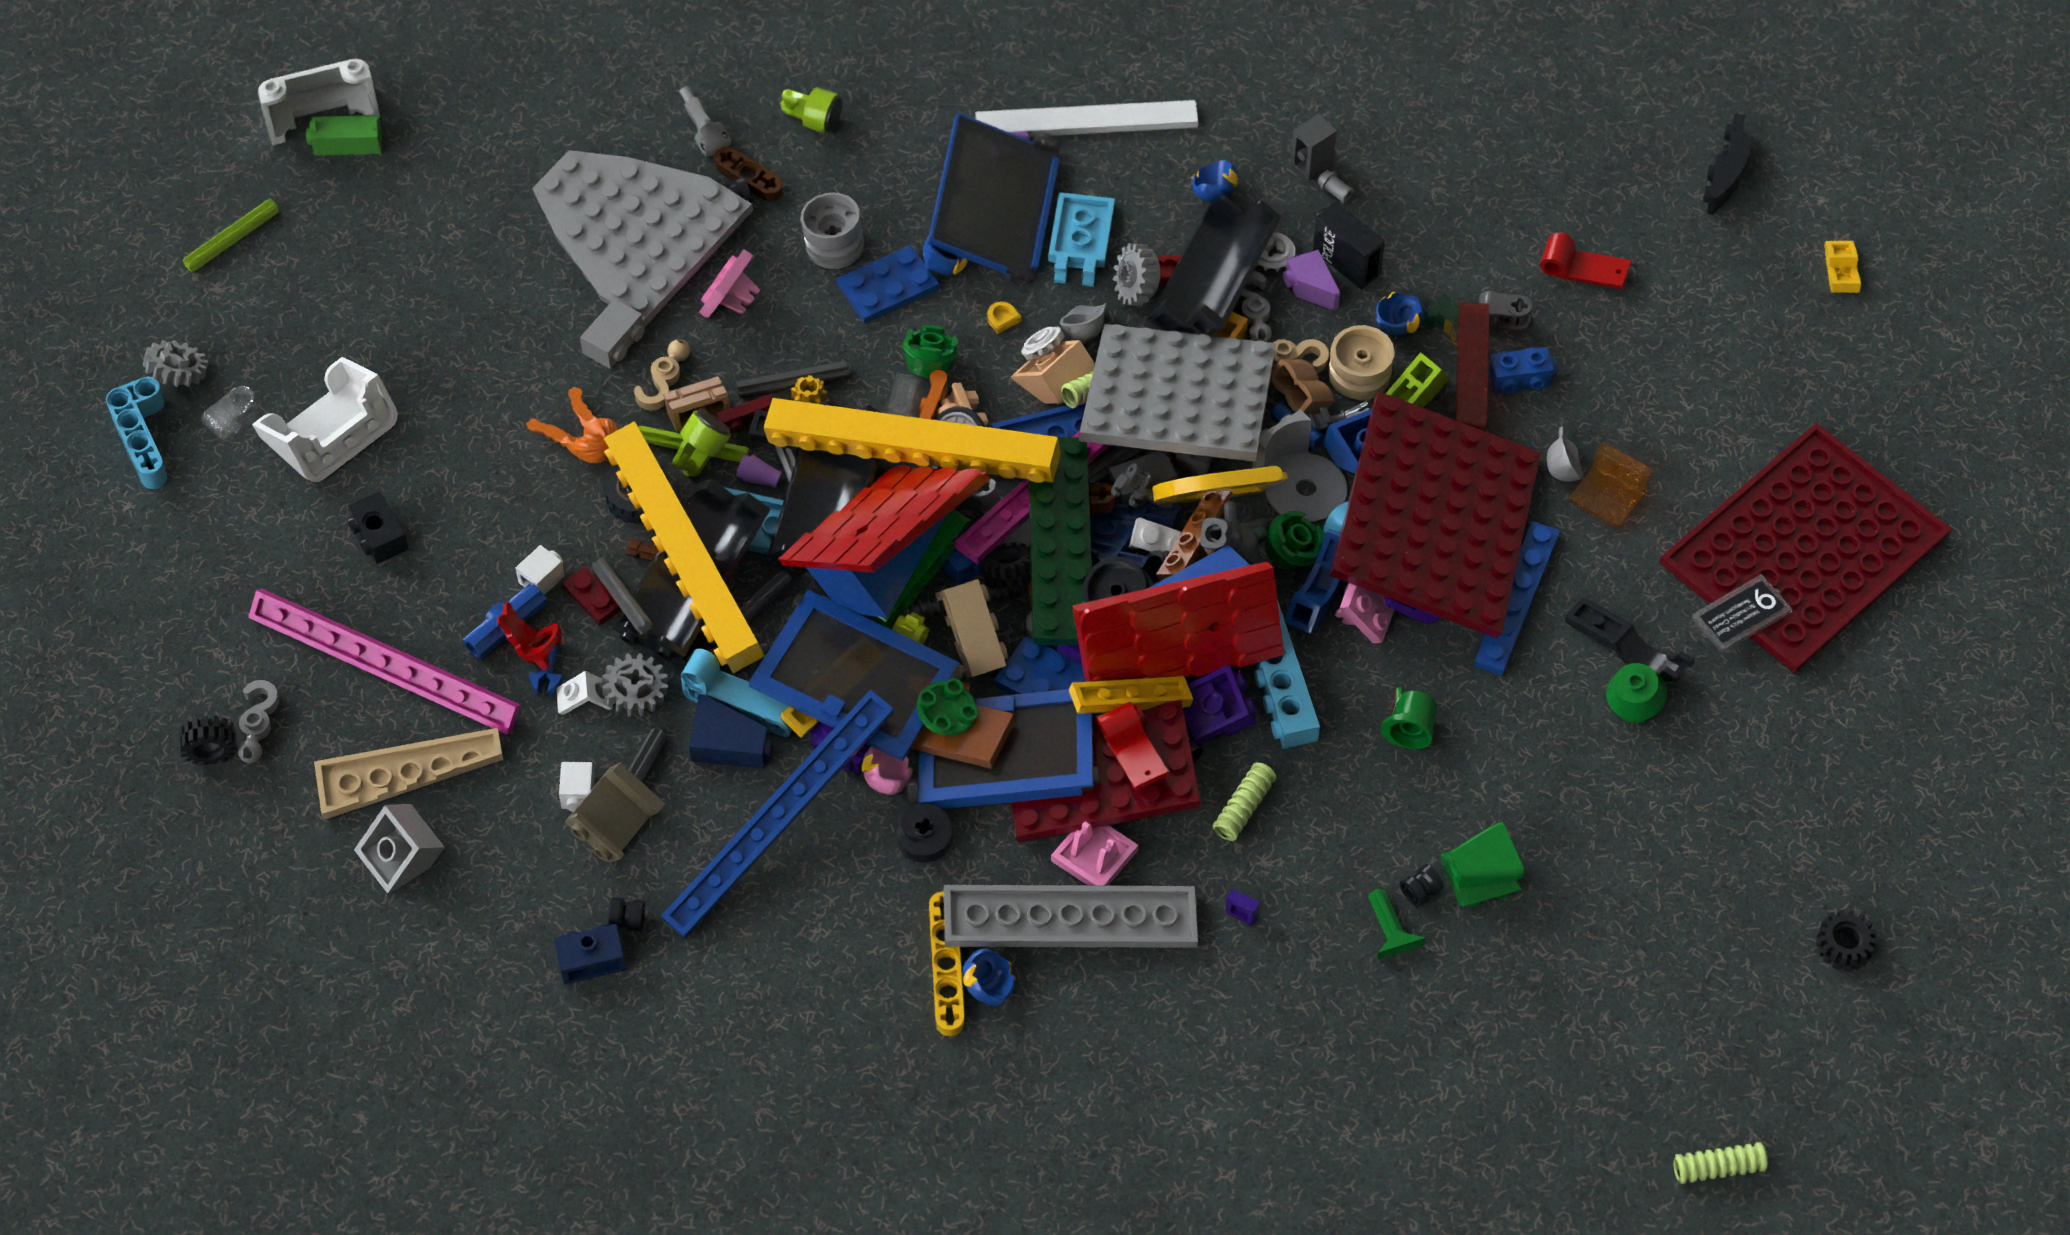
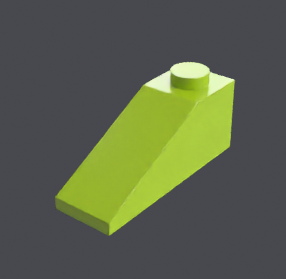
(1419, 382)

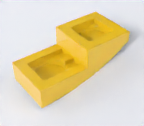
(1842, 266)

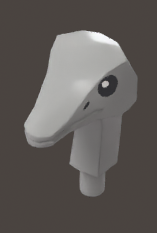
(710, 135)

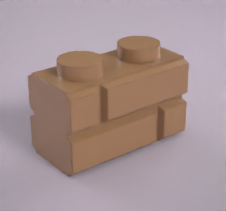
(704, 396)

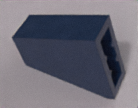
(727, 736)

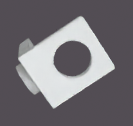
(578, 691)

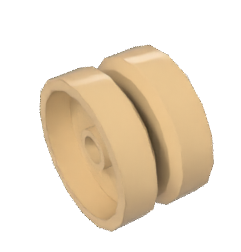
(1361, 362)

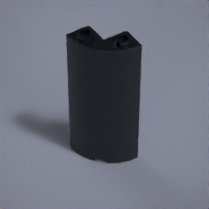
(1214, 267)
(818, 488)
(726, 530)

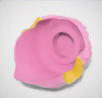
(885, 772)

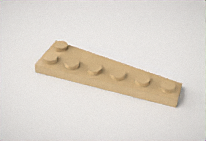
(380, 774)

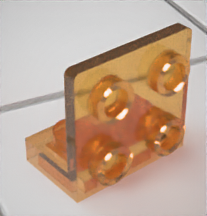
(1612, 486)

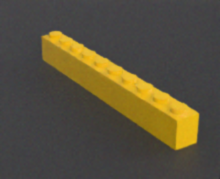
(912, 440)
(684, 547)

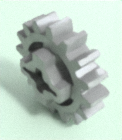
(175, 363)
(634, 684)

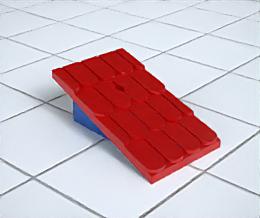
(880, 535)
(1185, 624)

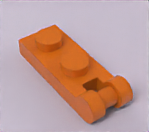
(938, 392)

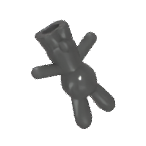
(1241, 538)

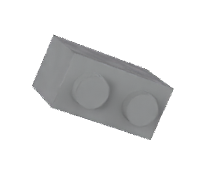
(612, 334)

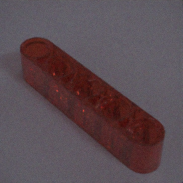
(1472, 364)

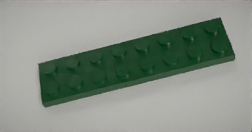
(1060, 545)

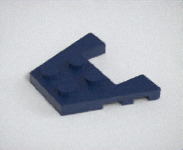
(1113, 530)

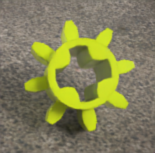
(912, 627)

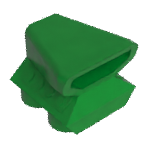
(1483, 867)

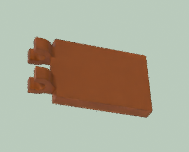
(975, 746)

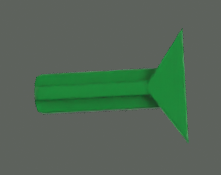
(1396, 939)

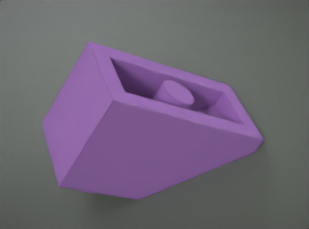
(1312, 280)

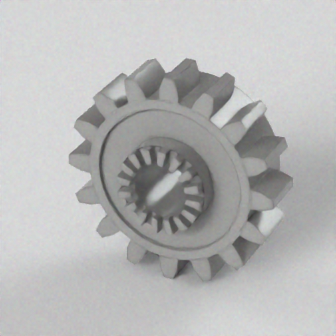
(1137, 274)

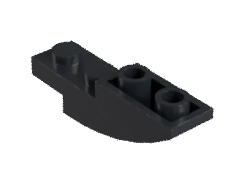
(1729, 166)

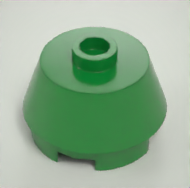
(929, 350)
(1293, 541)
(1636, 693)

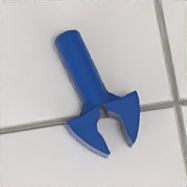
(554, 679)

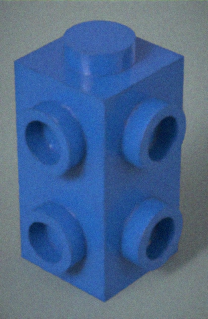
(1521, 370)

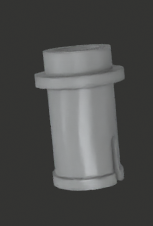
(1331, 183)

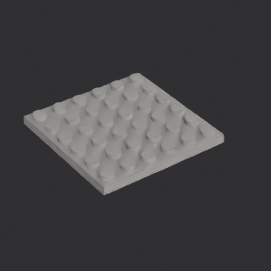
(1178, 392)

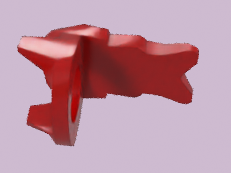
(526, 640)

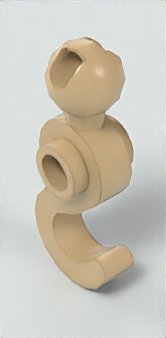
(1287, 350)
(664, 373)

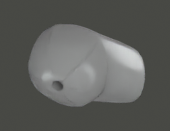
(1084, 322)
(1564, 459)

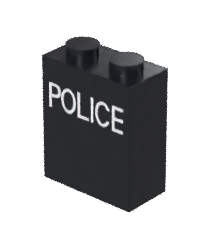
(1348, 245)

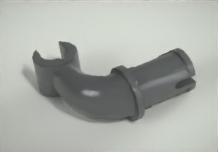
(1323, 420)

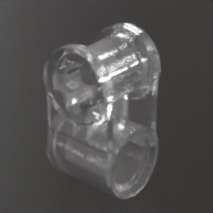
(228, 415)

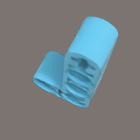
(128, 408)
(704, 677)

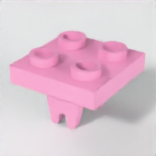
(730, 287)
(1365, 611)
(1094, 854)

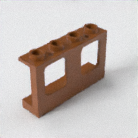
(1187, 548)

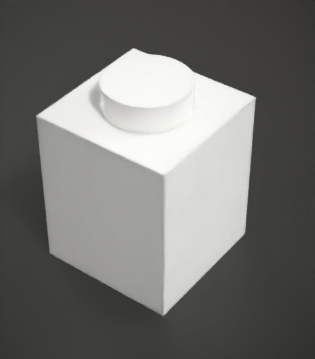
(541, 569)
(575, 783)

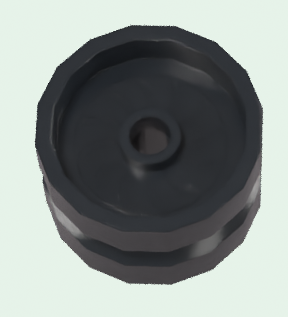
(1113, 578)

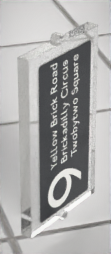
(1741, 613)

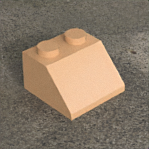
(1048, 373)

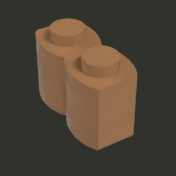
(1301, 386)

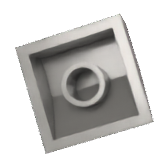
(398, 846)

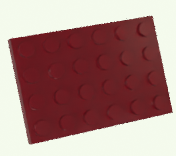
(1115, 797)

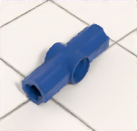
(490, 634)

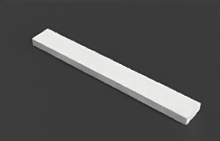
(1095, 118)

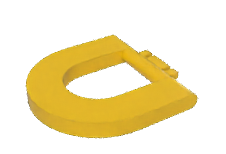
(1239, 482)

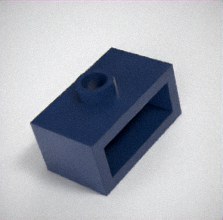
(589, 953)

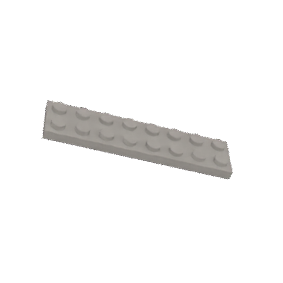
(1070, 916)

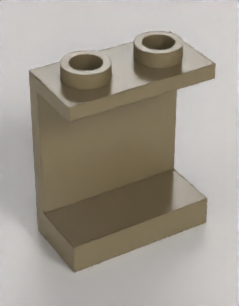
(613, 812)

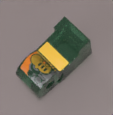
(1444, 315)

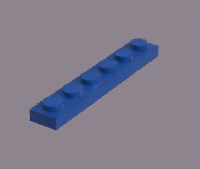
(1529, 571)

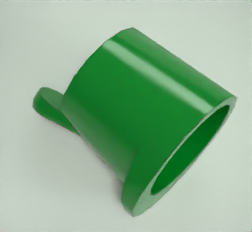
(1411, 720)

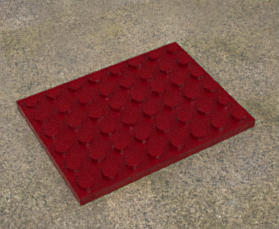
(1436, 515)
(1819, 533)

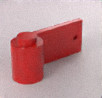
(1565, 262)
(1131, 746)

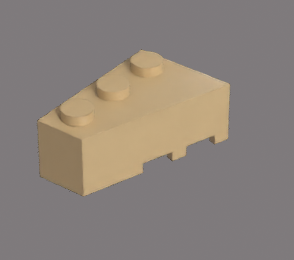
(973, 627)

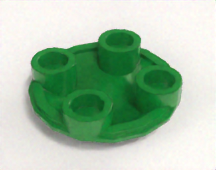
(946, 708)

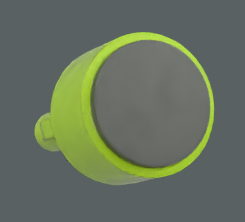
(818, 110)
(703, 438)

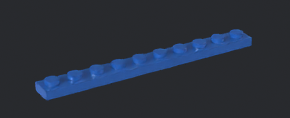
(777, 814)

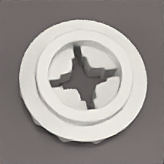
(1285, 250)
(1042, 342)

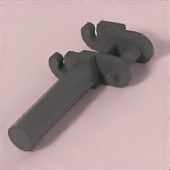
(1141, 489)

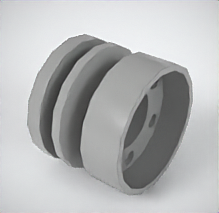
(832, 230)

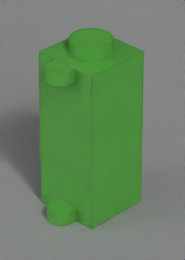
(345, 135)

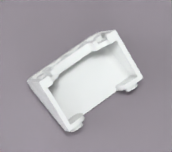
(316, 91)
(335, 425)

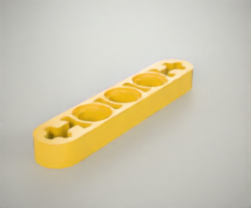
(943, 977)

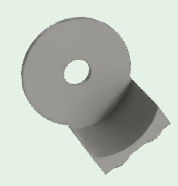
(1287, 447)

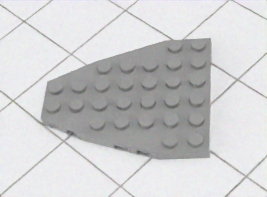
(636, 224)

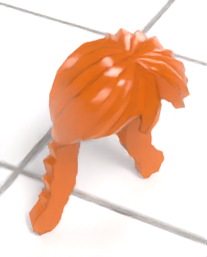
(589, 446)

